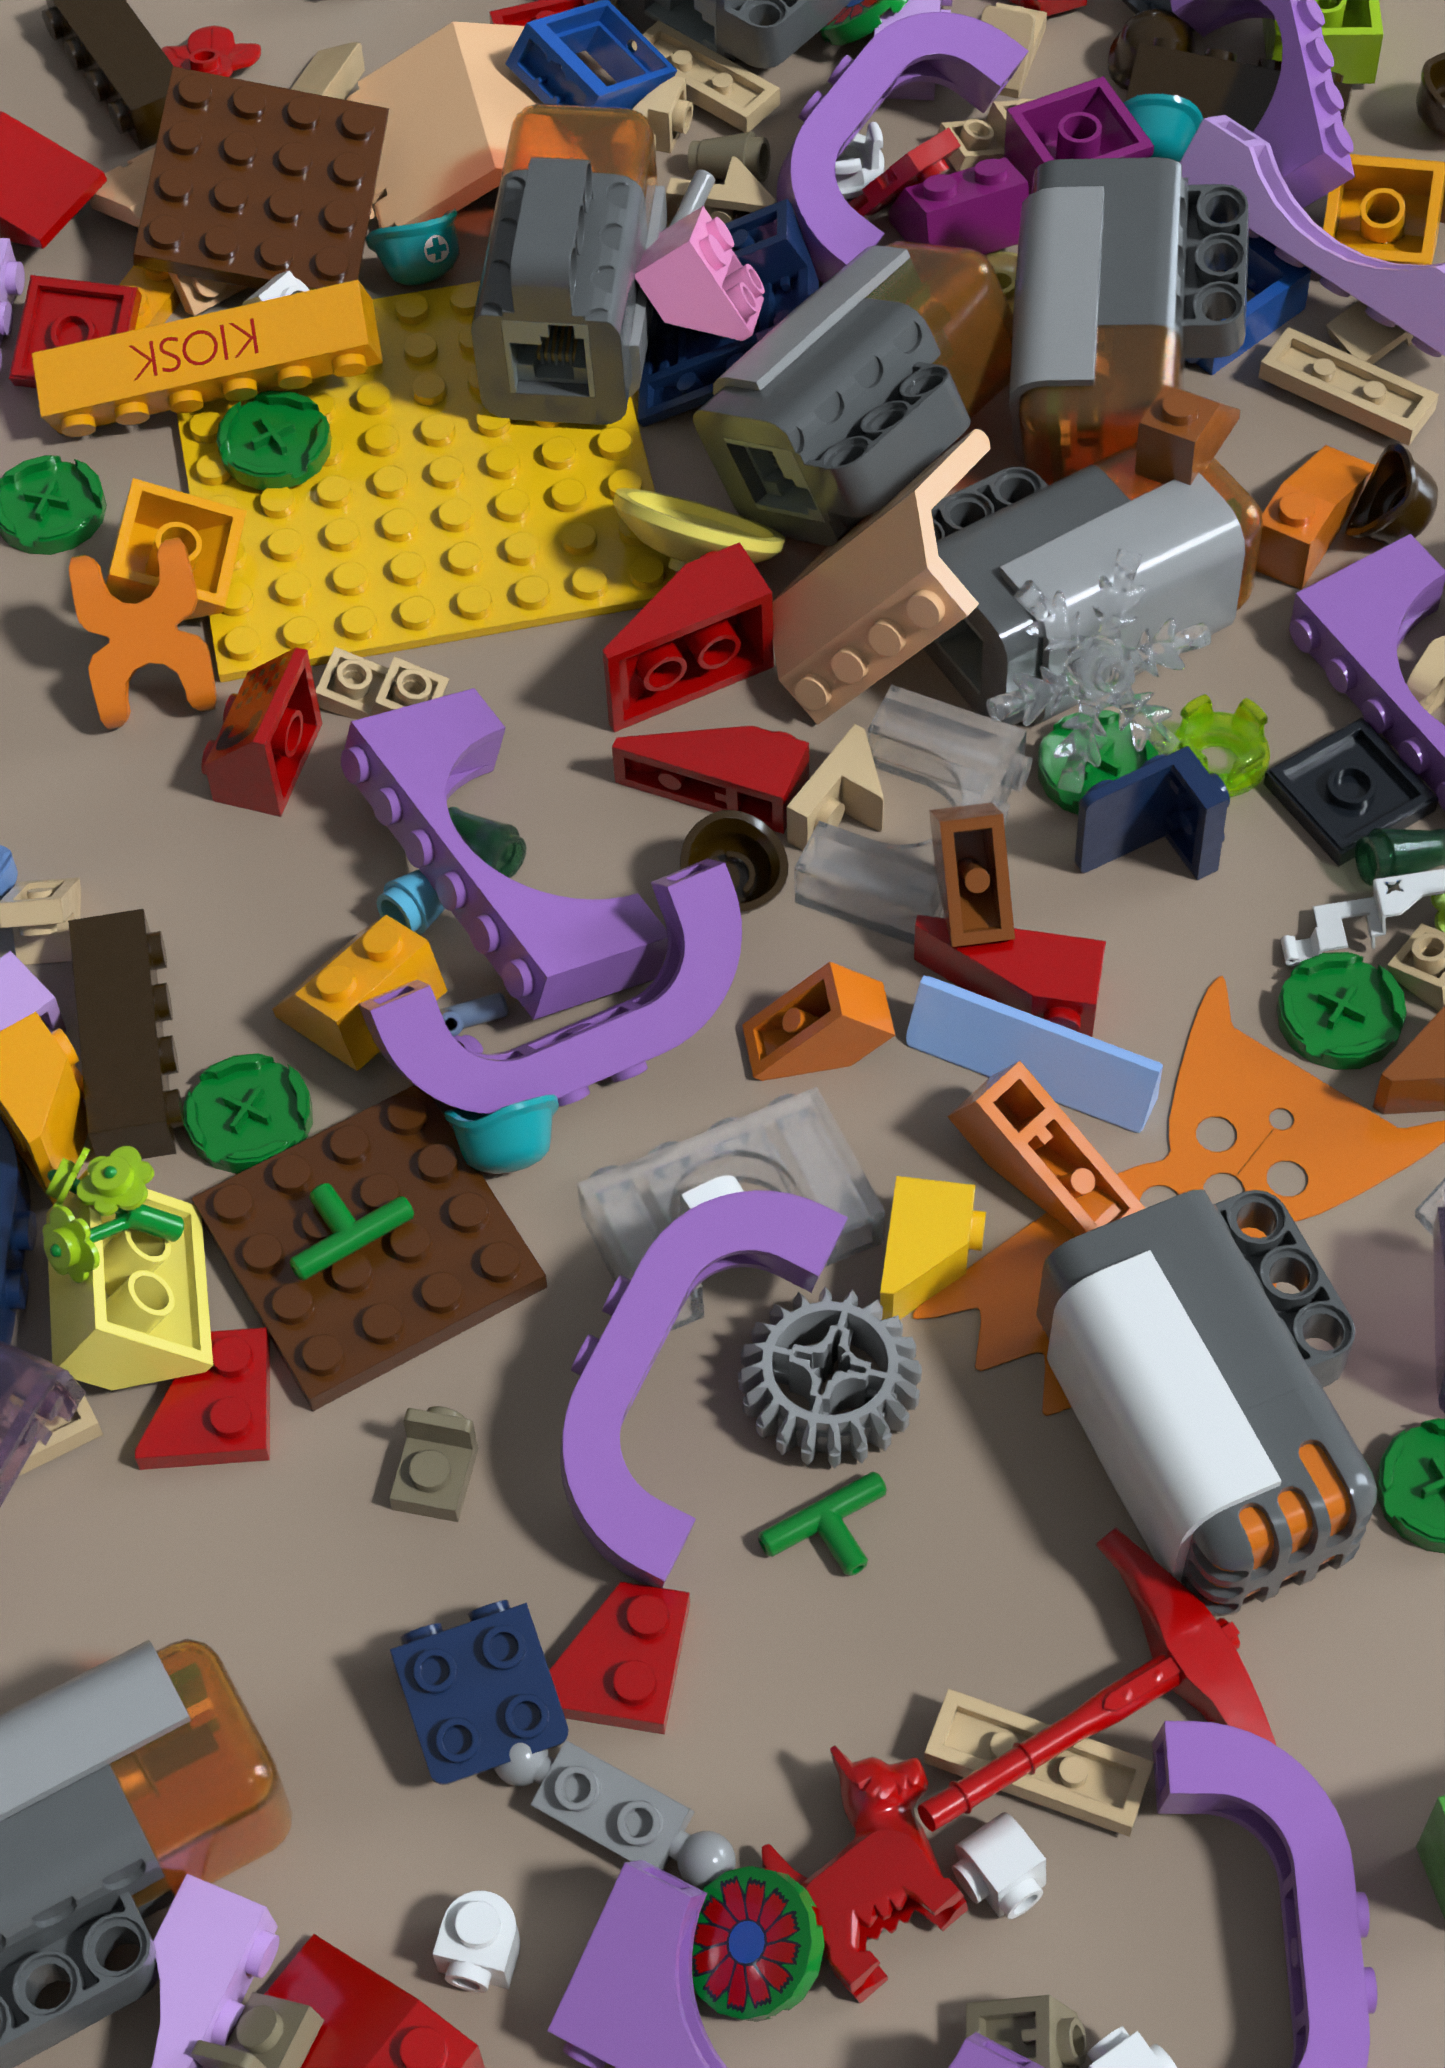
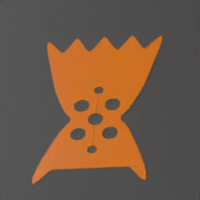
(1220, 1076)

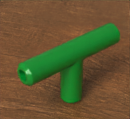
(347, 1232)
(826, 1519)

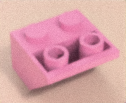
(699, 279)

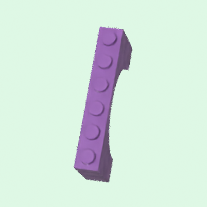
(1305, 109)
(1354, 631)
(541, 944)
(636, 1989)

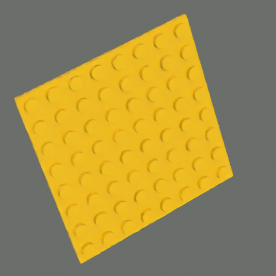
(426, 510)

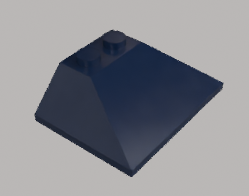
(687, 362)

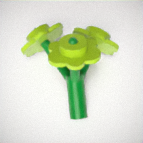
(113, 1187)

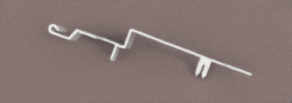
(1330, 930)

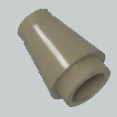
(716, 153)

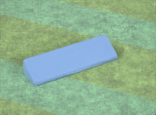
(1067, 1064)

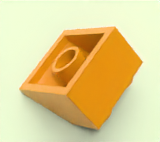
(1389, 208)
(160, 513)
(367, 966)
(41, 1096)

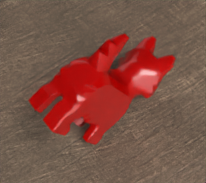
(879, 1873)

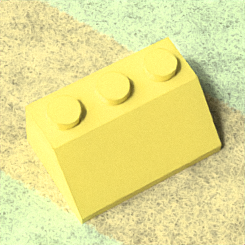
(140, 1310)

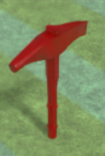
(1188, 1655)

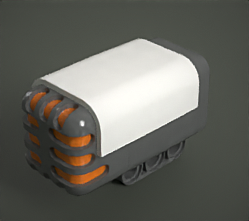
(1209, 1393)

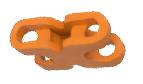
(142, 633)

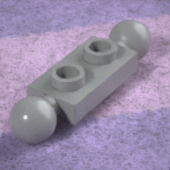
(618, 1811)

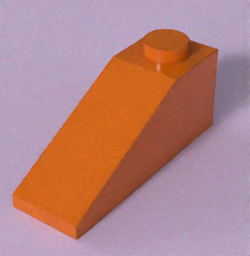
(1309, 514)
(1042, 1151)

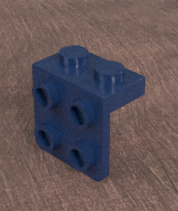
(1162, 798)
(479, 1691)

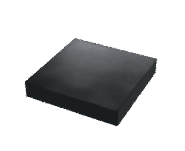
(1349, 788)

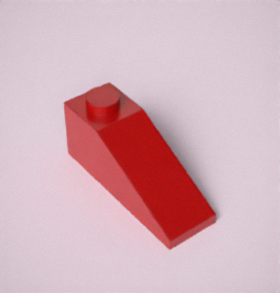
(718, 769)
(1034, 973)

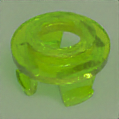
(1238, 732)

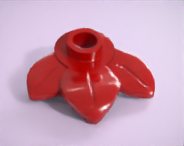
(213, 52)

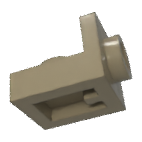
(435, 1463)
(1032, 2027)
(267, 2035)

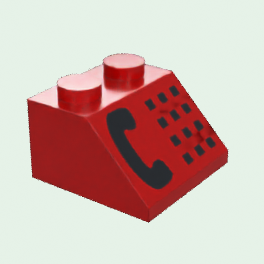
(265, 736)

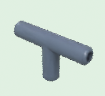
(474, 1012)

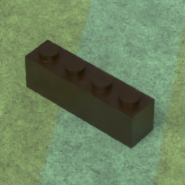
(118, 61)
(1213, 80)
(123, 1035)

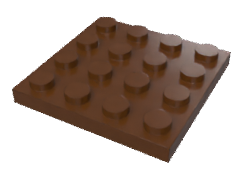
(259, 183)
(395, 1295)

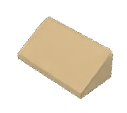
(333, 71)

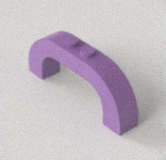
(922, 47)
(615, 1043)
(731, 1231)
(1278, 1801)

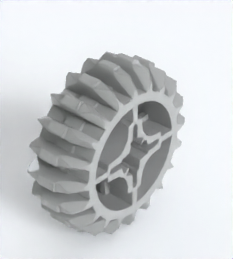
(782, 1357)

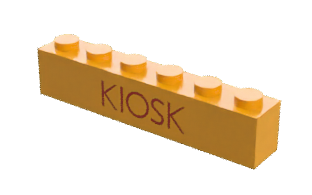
(207, 359)

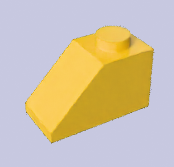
(927, 1241)

